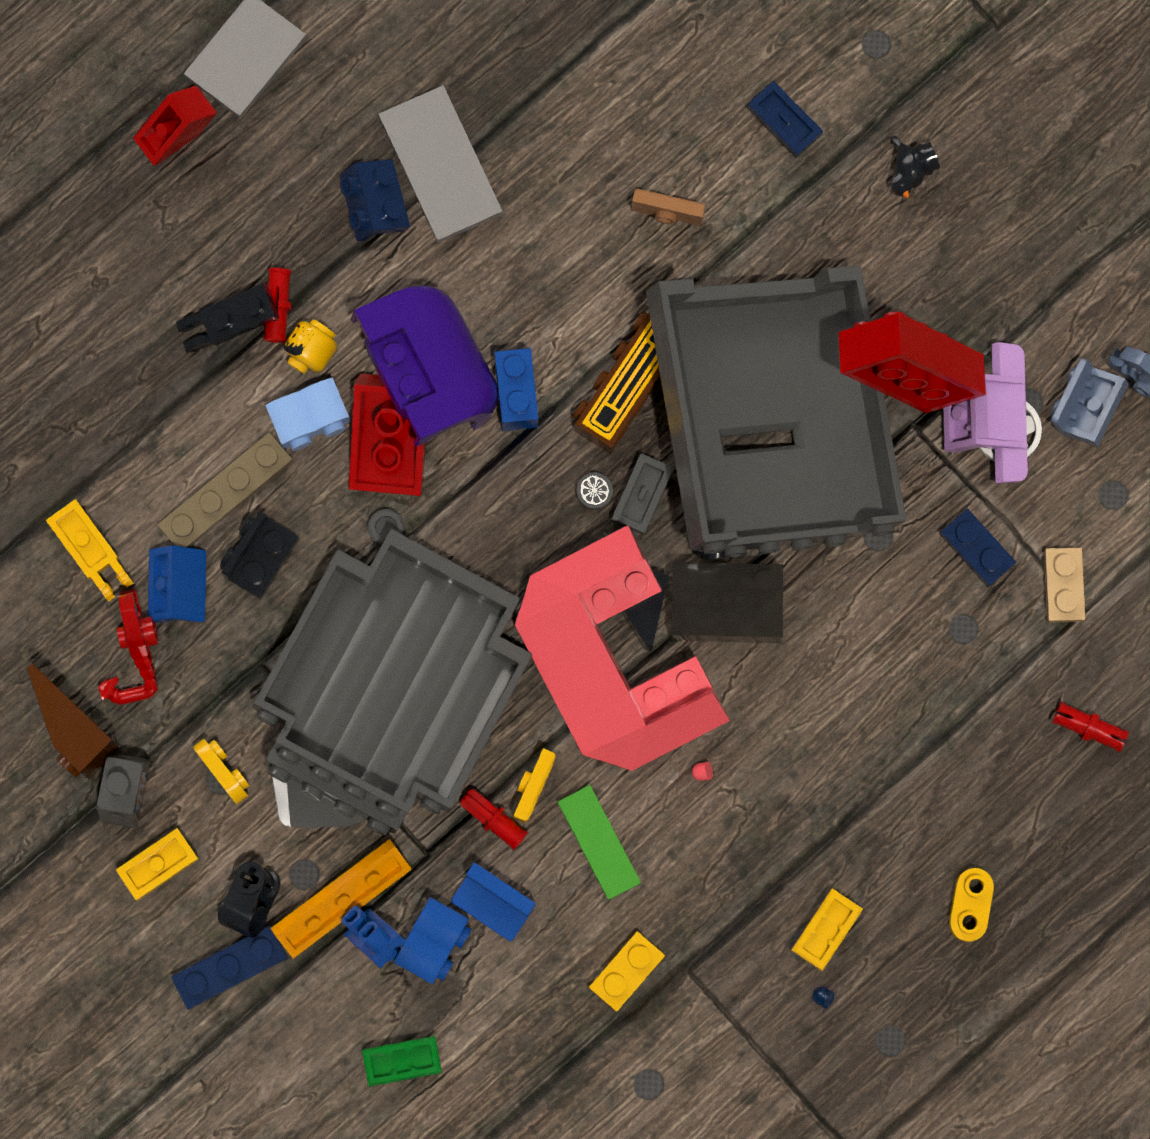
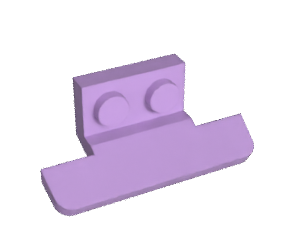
(995, 419)

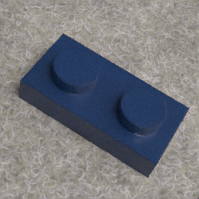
(784, 119)
(977, 548)

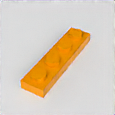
(333, 902)

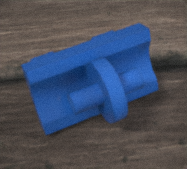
(372, 935)

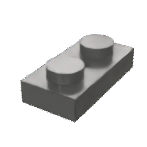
(642, 494)

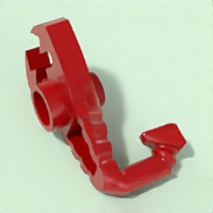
(137, 636)

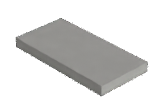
(440, 164)

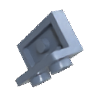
(1088, 403)

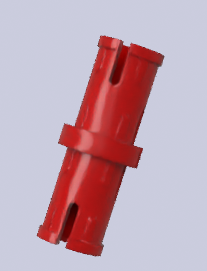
(278, 281)
(1090, 727)

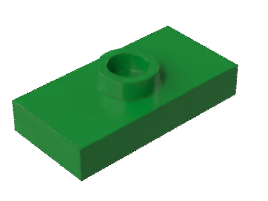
(402, 1061)

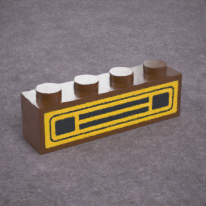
(621, 390)

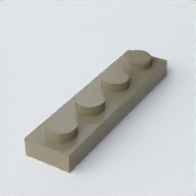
(225, 492)

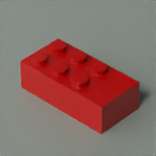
(911, 362)

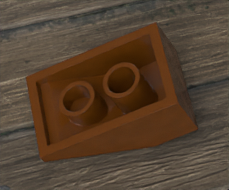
(75, 736)

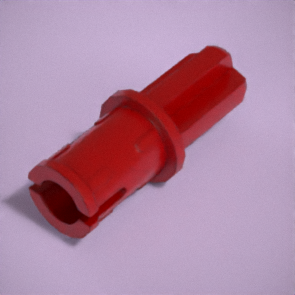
(493, 818)

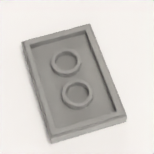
(245, 56)

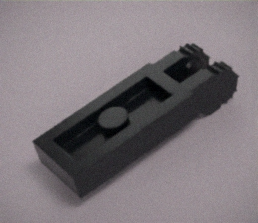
(230, 317)

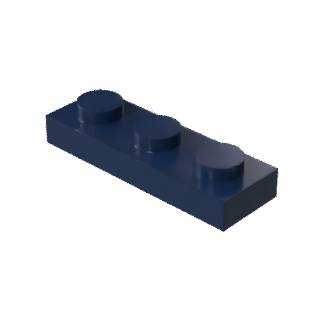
(229, 968)

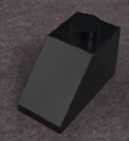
(645, 615)

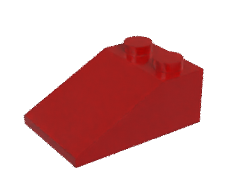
(383, 443)

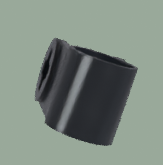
(247, 902)

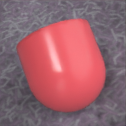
(702, 771)

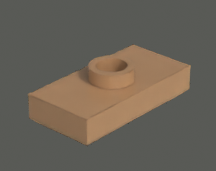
(667, 208)

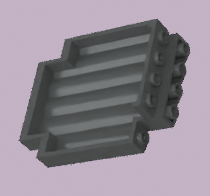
(391, 683)

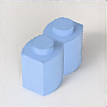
(308, 414)

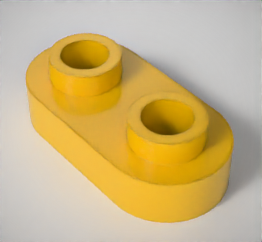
(232, 781)
(971, 904)

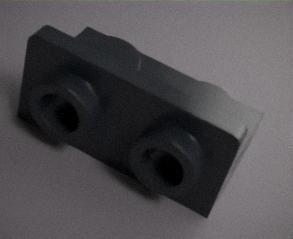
(258, 555)

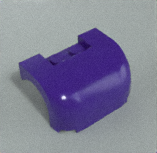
(428, 360)

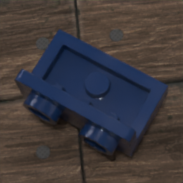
(374, 199)

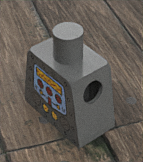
(122, 790)

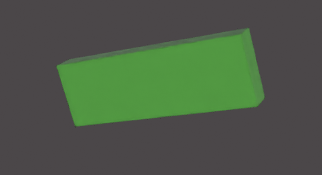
(599, 842)

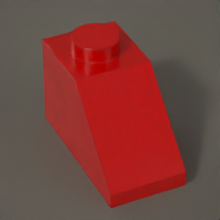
(174, 124)

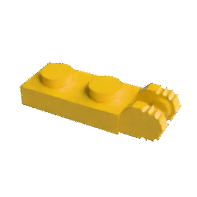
(87, 546)

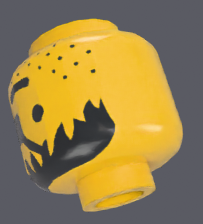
(310, 346)

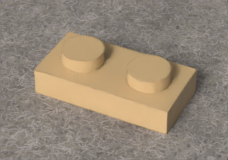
(1064, 585)

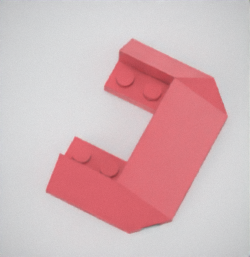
(583, 676)

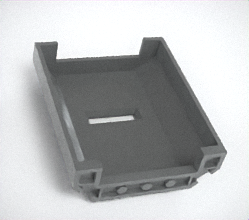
(763, 364)

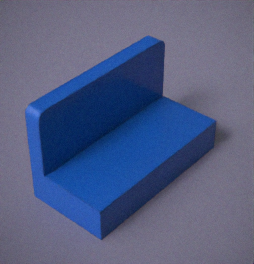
(177, 584)
(493, 902)

